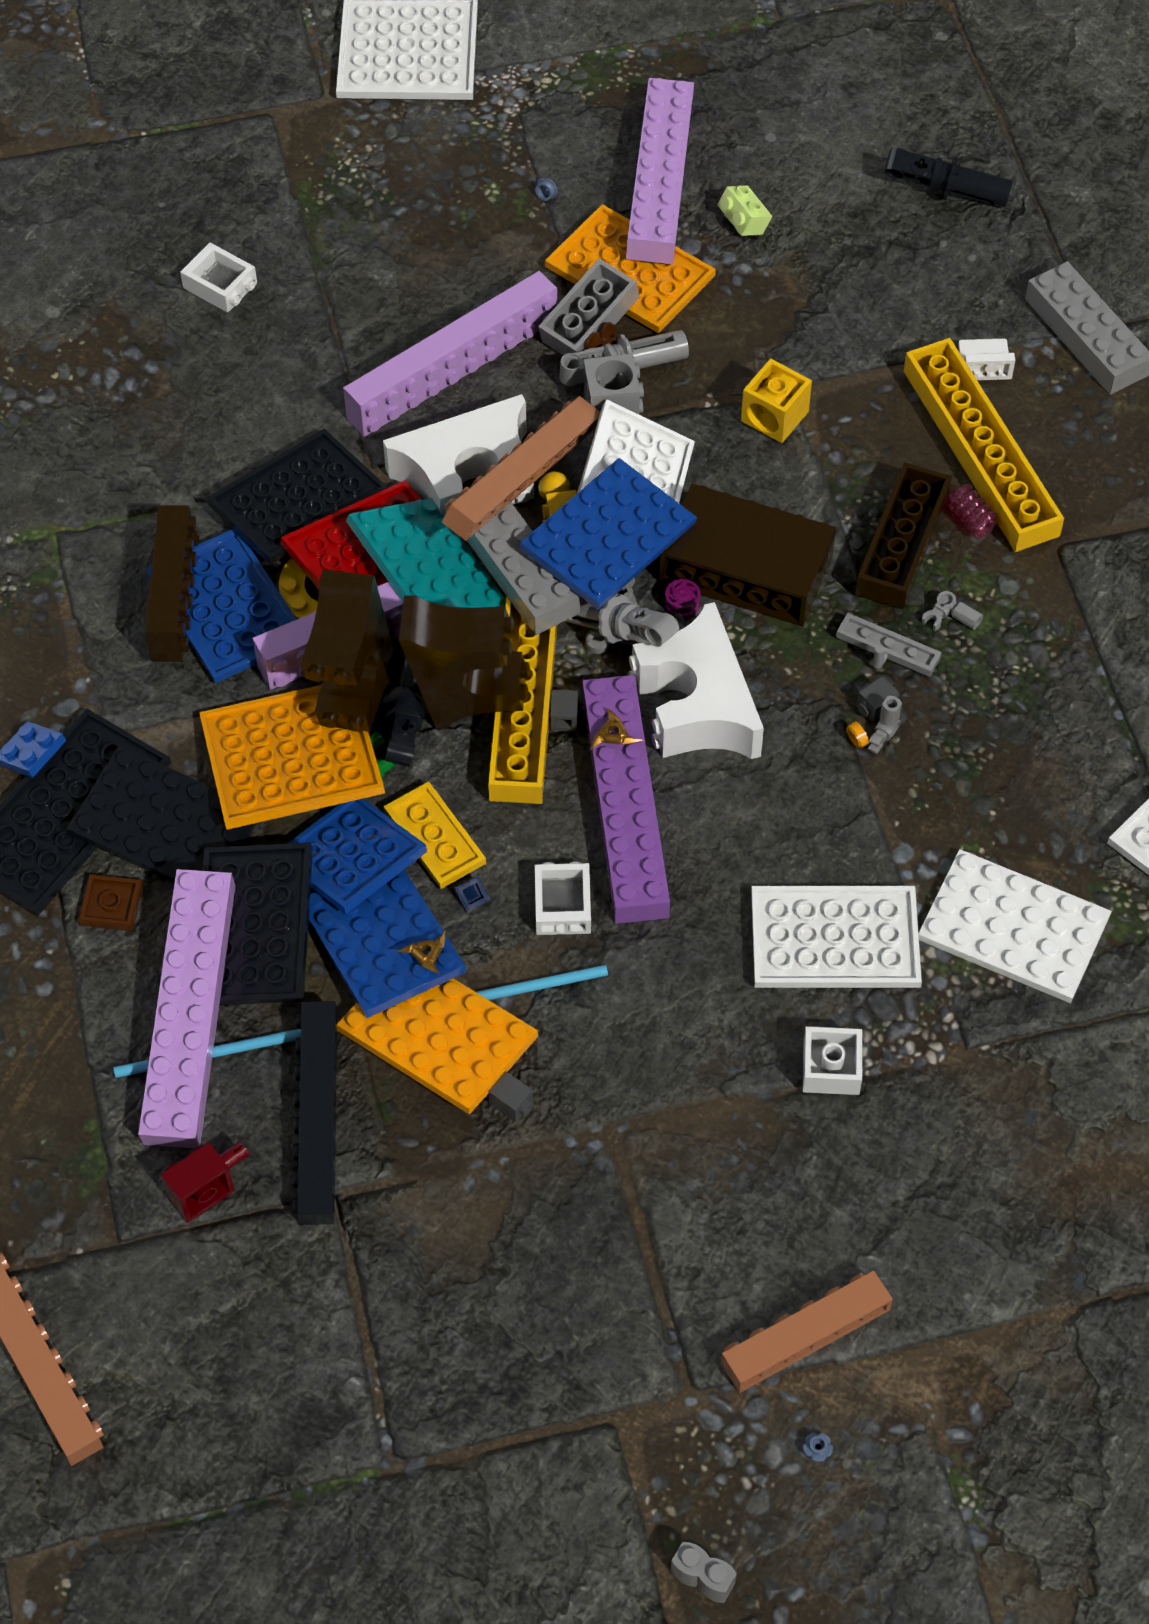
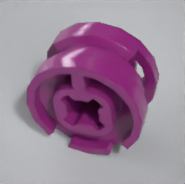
(682, 598)

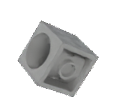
(613, 380)

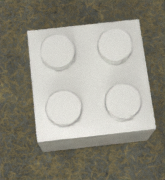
(832, 1060)

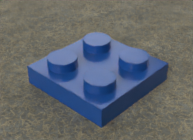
(30, 749)

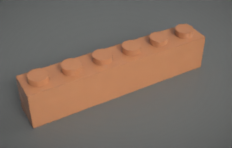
(805, 1331)

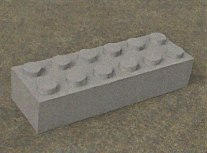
(1088, 327)
(530, 587)

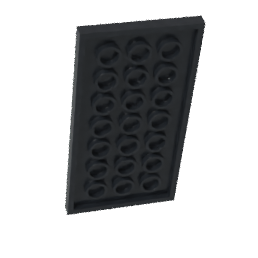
(34, 818)

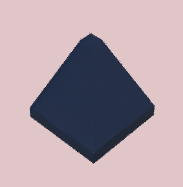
(471, 893)

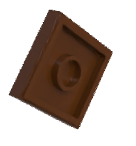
(110, 902)

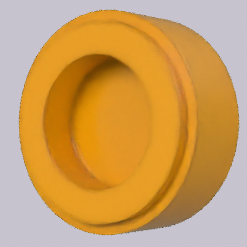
(857, 735)

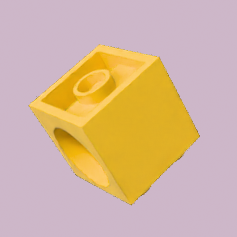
(776, 400)

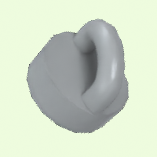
(595, 642)

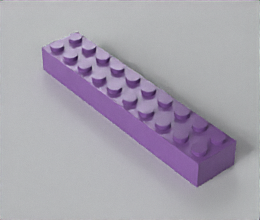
(626, 804)

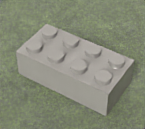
(595, 299)

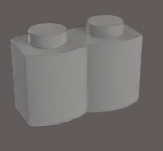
(696, 1569)

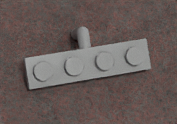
(888, 645)

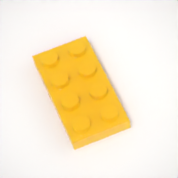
(449, 847)

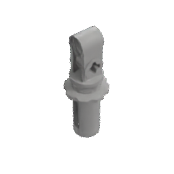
(645, 351)
(623, 620)

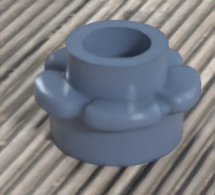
(546, 189)
(817, 1454)

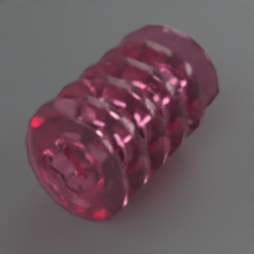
(972, 511)

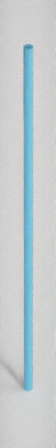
(289, 1036)

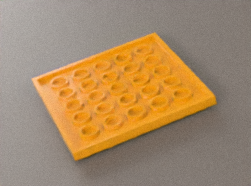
(280, 762)

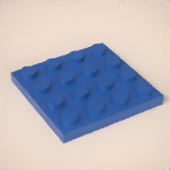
(357, 852)

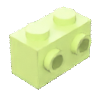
(744, 210)

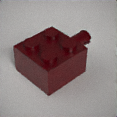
(201, 1179)

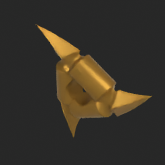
(613, 723)
(427, 961)

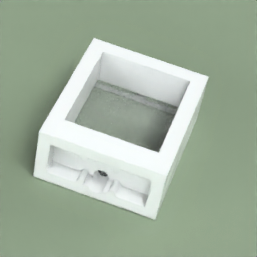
(219, 277)
(562, 898)

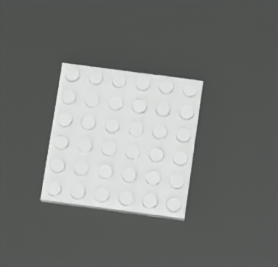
(407, 49)

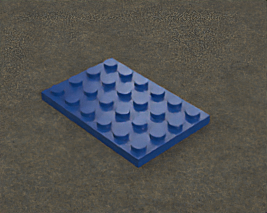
(608, 533)
(231, 605)
(367, 941)

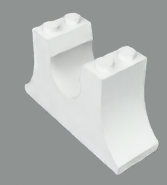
(449, 452)
(718, 702)

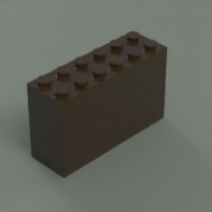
(750, 555)

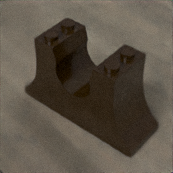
(349, 651)
(462, 659)

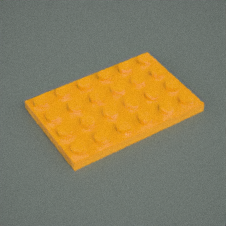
(661, 286)
(444, 1040)

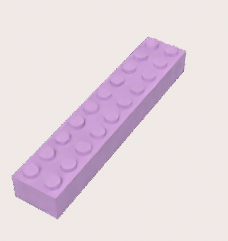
(660, 171)
(449, 354)
(187, 1009)

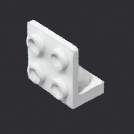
(988, 358)

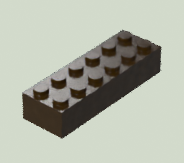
(903, 535)
(171, 583)

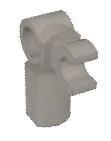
(947, 605)
(887, 725)

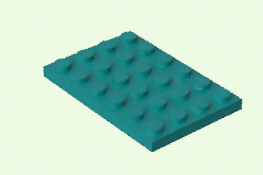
(424, 555)

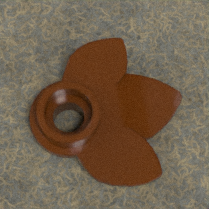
(604, 337)

